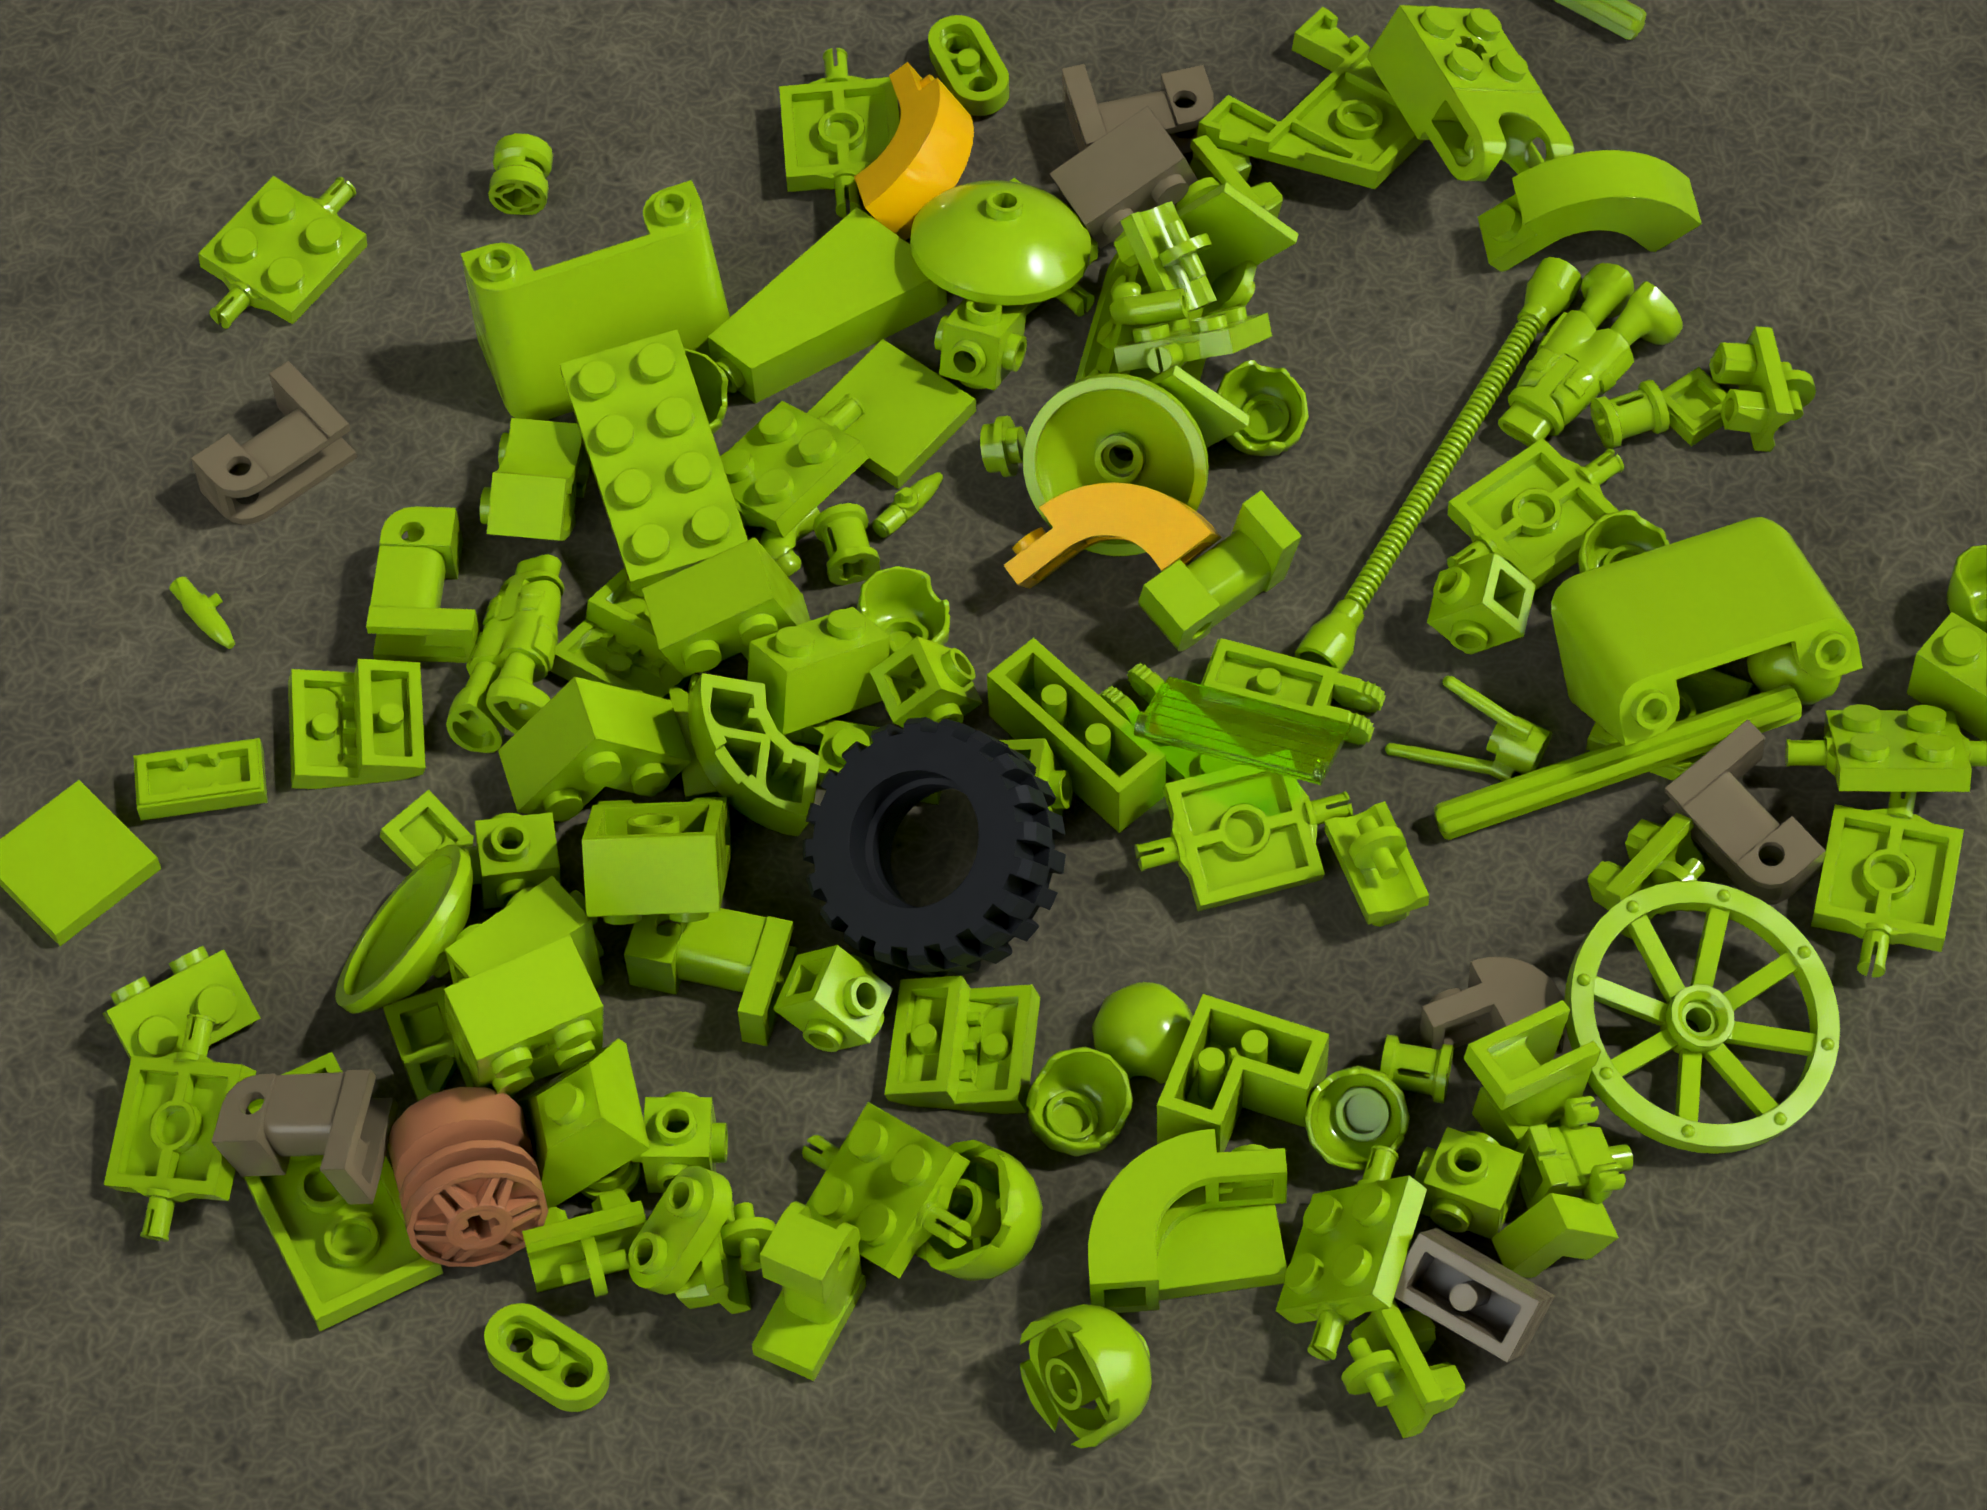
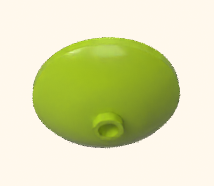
(1000, 243)
(1076, 439)
(409, 934)

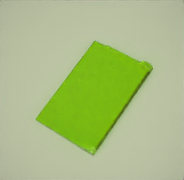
(1242, 730)

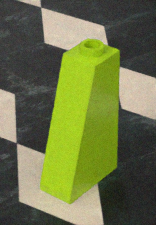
(824, 307)

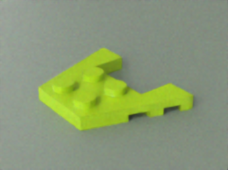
(1339, 130)

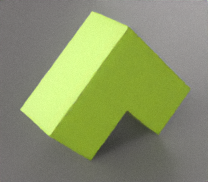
(1554, 1229)

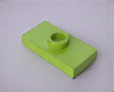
(200, 779)

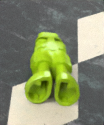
(1583, 362)
(510, 657)

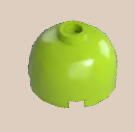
(1003, 1212)
(1082, 1358)

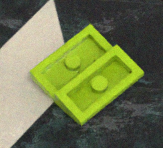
(617, 644)
(356, 725)
(962, 1045)

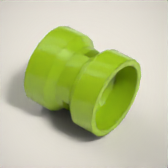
(518, 183)

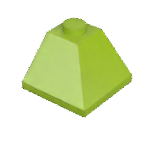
(585, 1123)

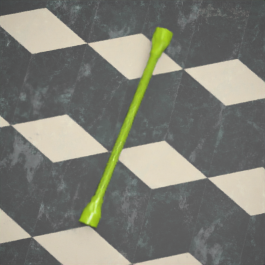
(1546, 297)

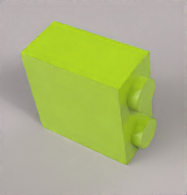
(526, 923)

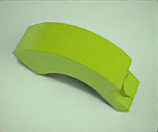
(1590, 193)
(1159, 1193)

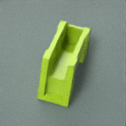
(1250, 560)
(410, 589)
(722, 951)
(1523, 1078)
(818, 1292)

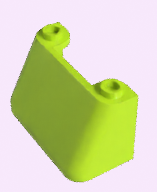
(594, 301)
(1688, 609)

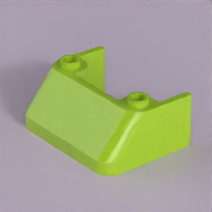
(1241, 240)

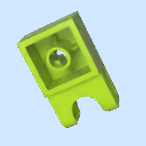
(1466, 90)
(656, 859)
(525, 1018)

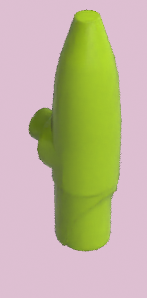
(906, 504)
(203, 611)

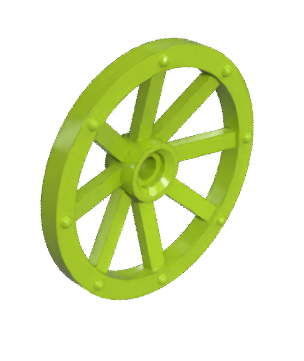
(1709, 1010)

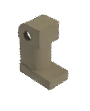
(1178, 105)
(280, 459)
(1737, 827)
(307, 1118)

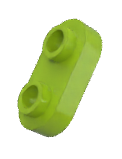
(971, 69)
(680, 1230)
(550, 1359)

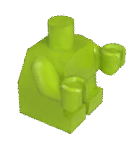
(1572, 1157)

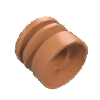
(466, 1176)

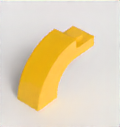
(923, 154)
(1110, 512)

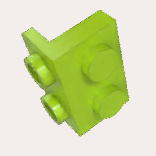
(155, 1017)

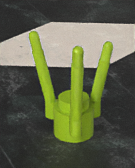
(1514, 741)

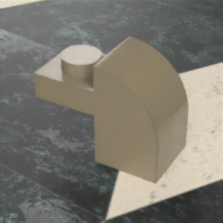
(1496, 996)

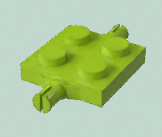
(836, 129)
(282, 251)
(1189, 340)
(792, 463)
(1534, 510)
(1892, 750)
(1242, 834)
(1887, 879)
(169, 1126)
(889, 1186)
(1351, 1251)

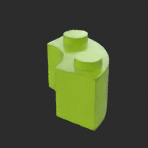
(536, 481)
(748, 755)

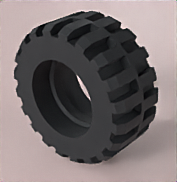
(858, 830)

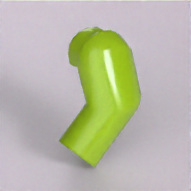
(1135, 307)
(781, 548)

